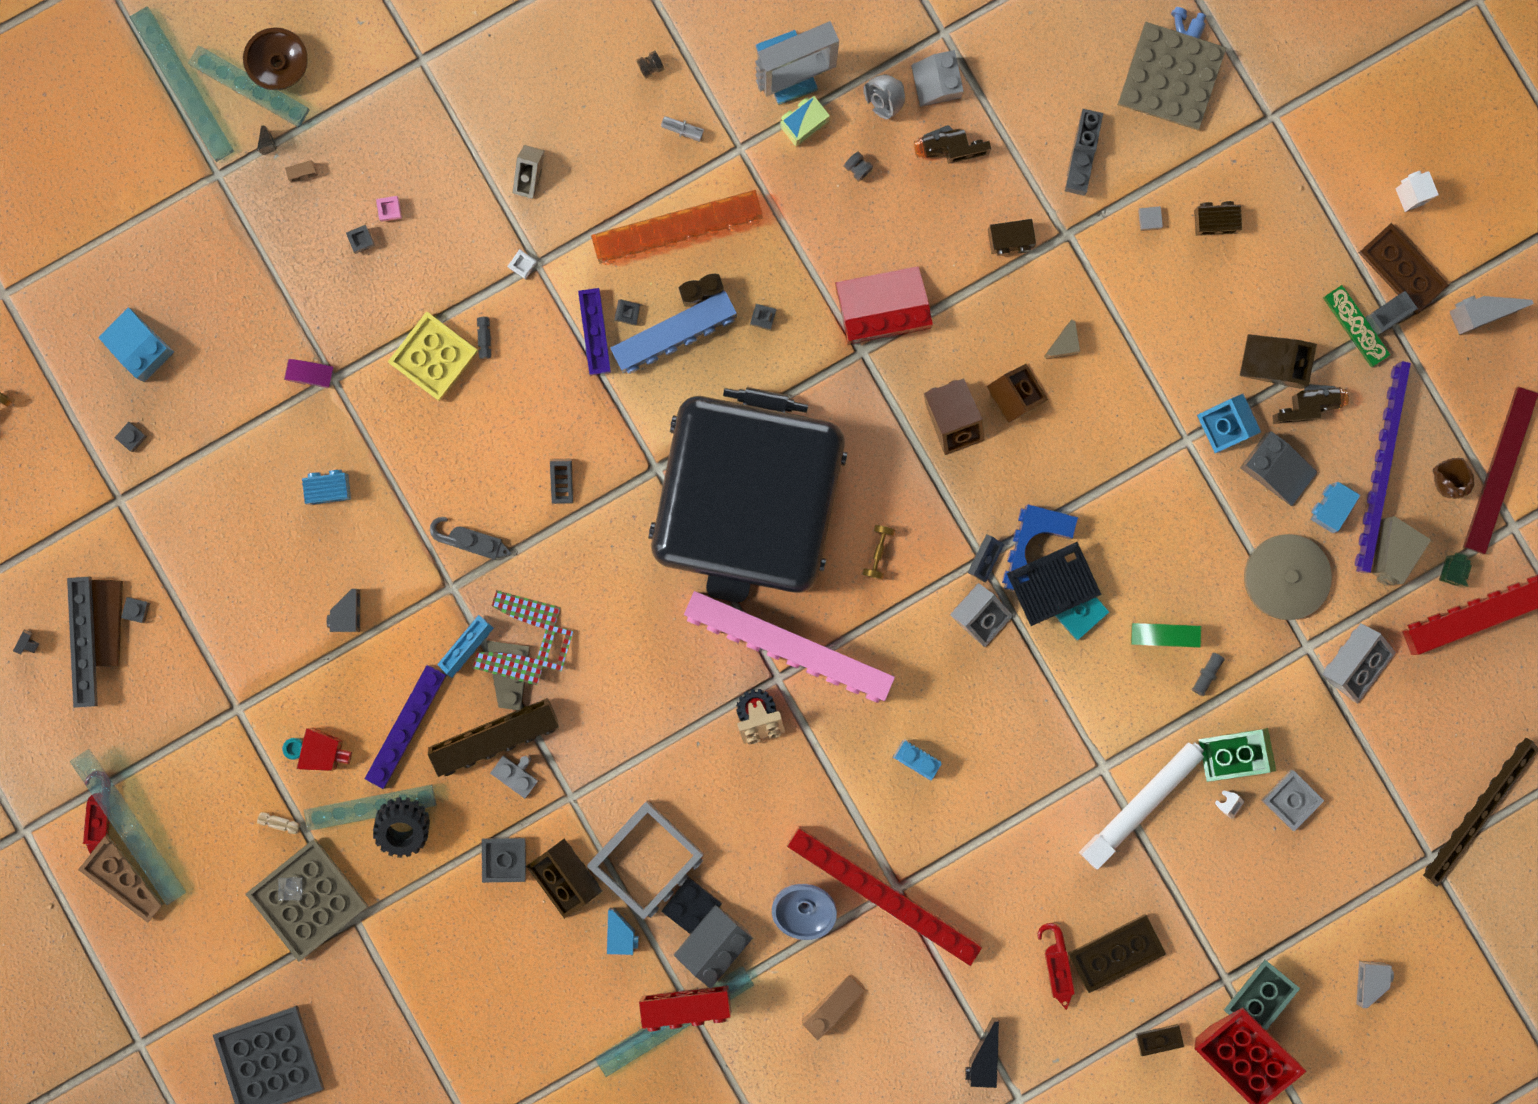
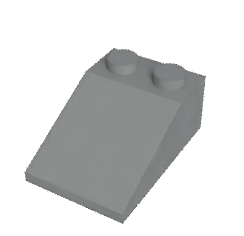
(1477, 312)

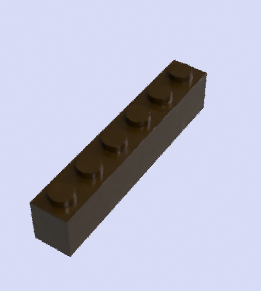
(493, 737)

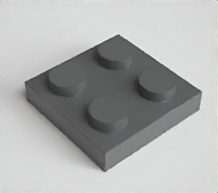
(503, 860)

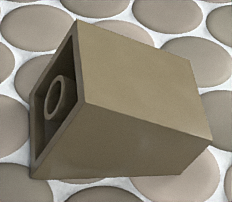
(1397, 551)

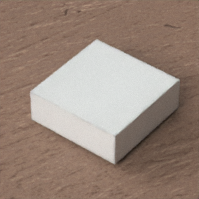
(522, 264)

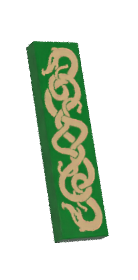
(1356, 326)

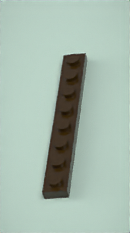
(1481, 812)

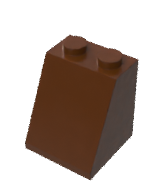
(954, 416)

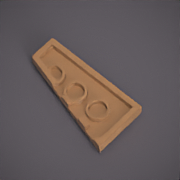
(120, 879)

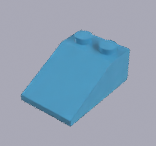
(135, 345)

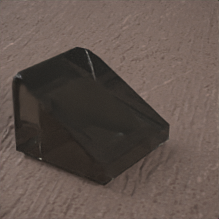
(266, 142)

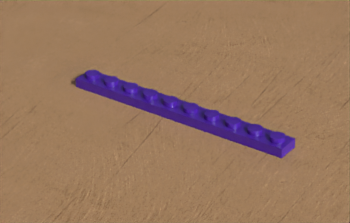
(1384, 460)

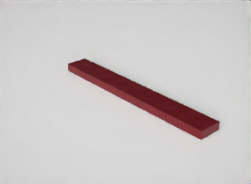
(1500, 470)

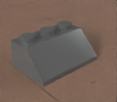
(713, 946)

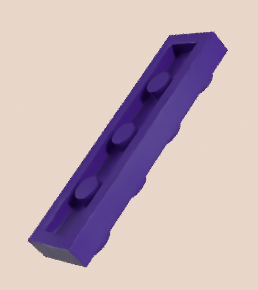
(594, 331)

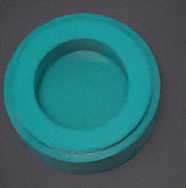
(292, 748)

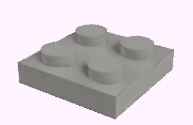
(1292, 800)

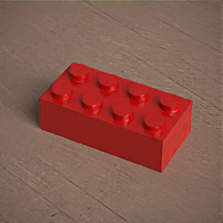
(684, 1007)

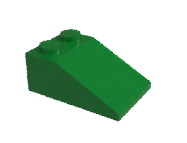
(1237, 755)

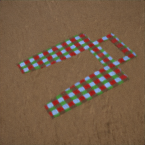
(522, 667)

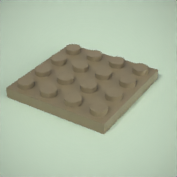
(1171, 76)
(325, 905)

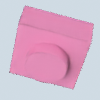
(389, 208)

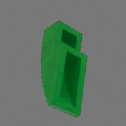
(1166, 635)

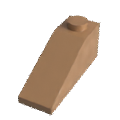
(832, 1007)

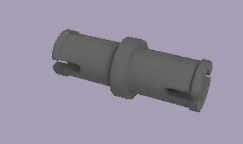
(1208, 674)

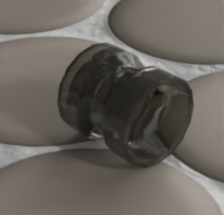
(650, 64)

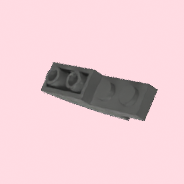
(1083, 152)

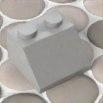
(937, 78)
(981, 614)

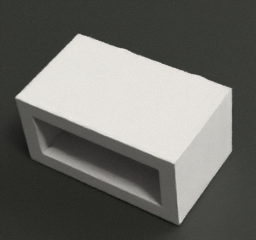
(1416, 190)

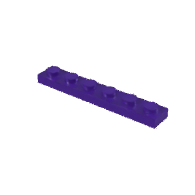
(405, 727)

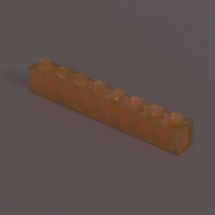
(677, 227)

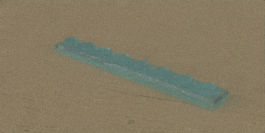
(181, 84)
(128, 826)
(643, 1040)

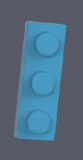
(465, 646)

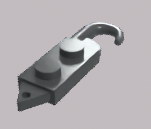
(470, 541)

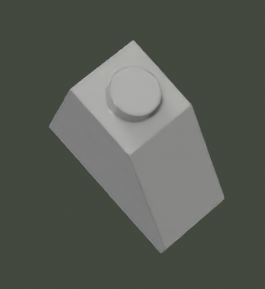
(1373, 982)

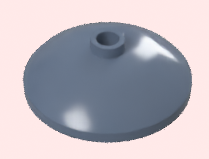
(800, 919)

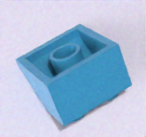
(1229, 423)

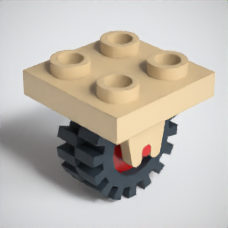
(758, 717)

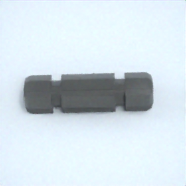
(484, 337)

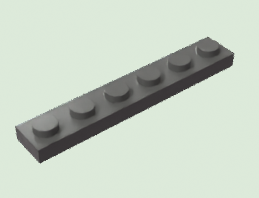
(82, 642)

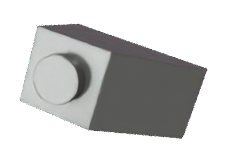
(346, 613)

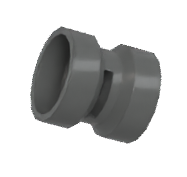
(858, 166)

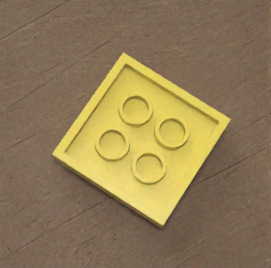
(433, 356)

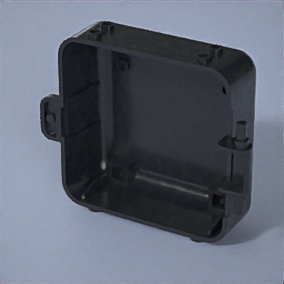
(748, 493)

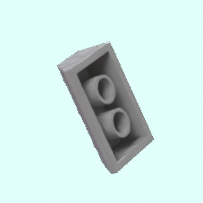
(1359, 662)

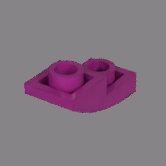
(308, 373)

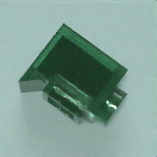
(1456, 570)

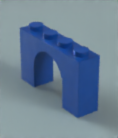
(1033, 522)

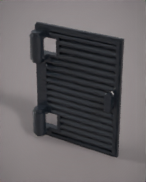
(1054, 584)

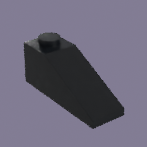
(984, 1060)

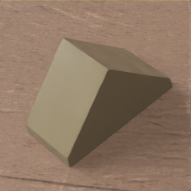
(1066, 343)

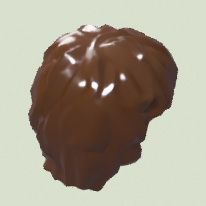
(1453, 478)

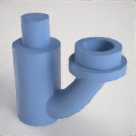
(1196, 26)

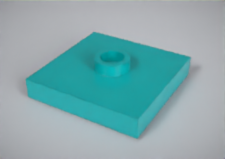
(1082, 617)

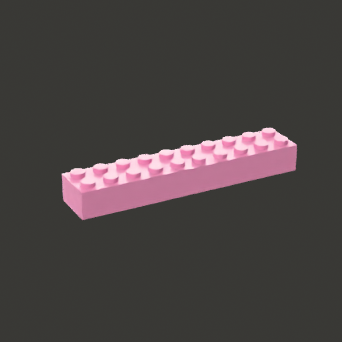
(789, 646)

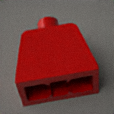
(321, 751)

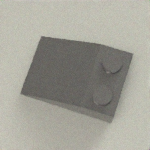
(1279, 468)

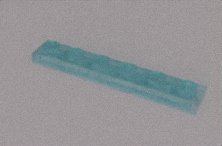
(241, 83)
(364, 807)

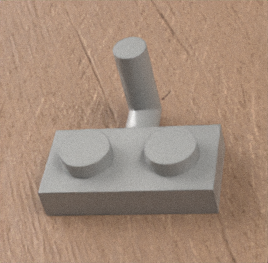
(515, 775)

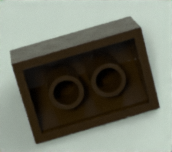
(564, 878)

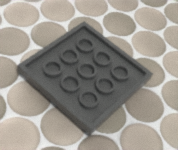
(269, 1059)

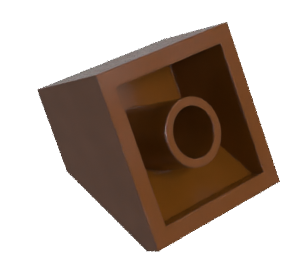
(1017, 392)

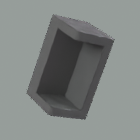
(1391, 312)

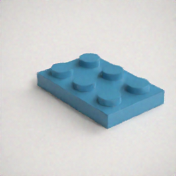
(797, 90)

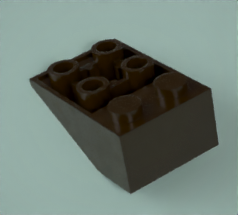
(1278, 360)

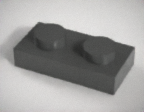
(985, 558)

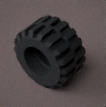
(401, 842)

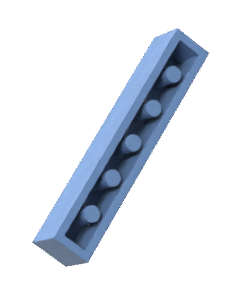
(674, 332)

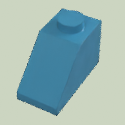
(620, 935)

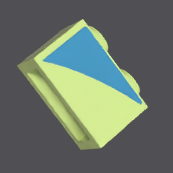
(804, 120)

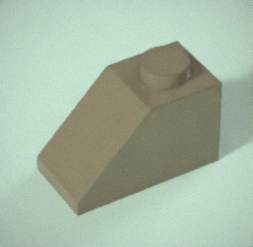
(528, 171)

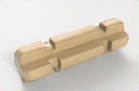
(278, 823)

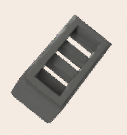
(561, 499)

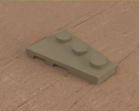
(508, 690)

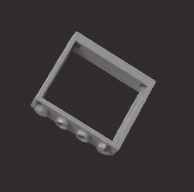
(797, 59)
(678, 879)

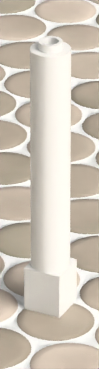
(1103, 845)

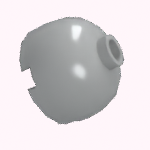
(885, 94)

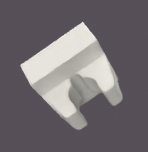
(1232, 804)

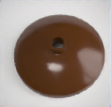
(266, 50)

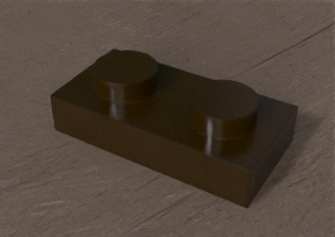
(1159, 1040)

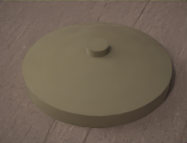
(1287, 577)

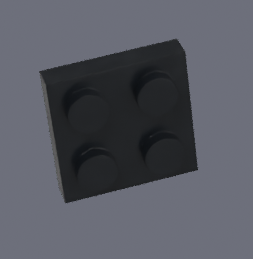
(690, 905)

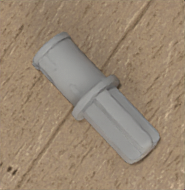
(684, 129)

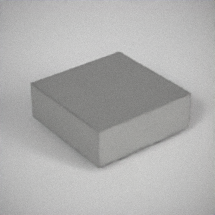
(1150, 218)

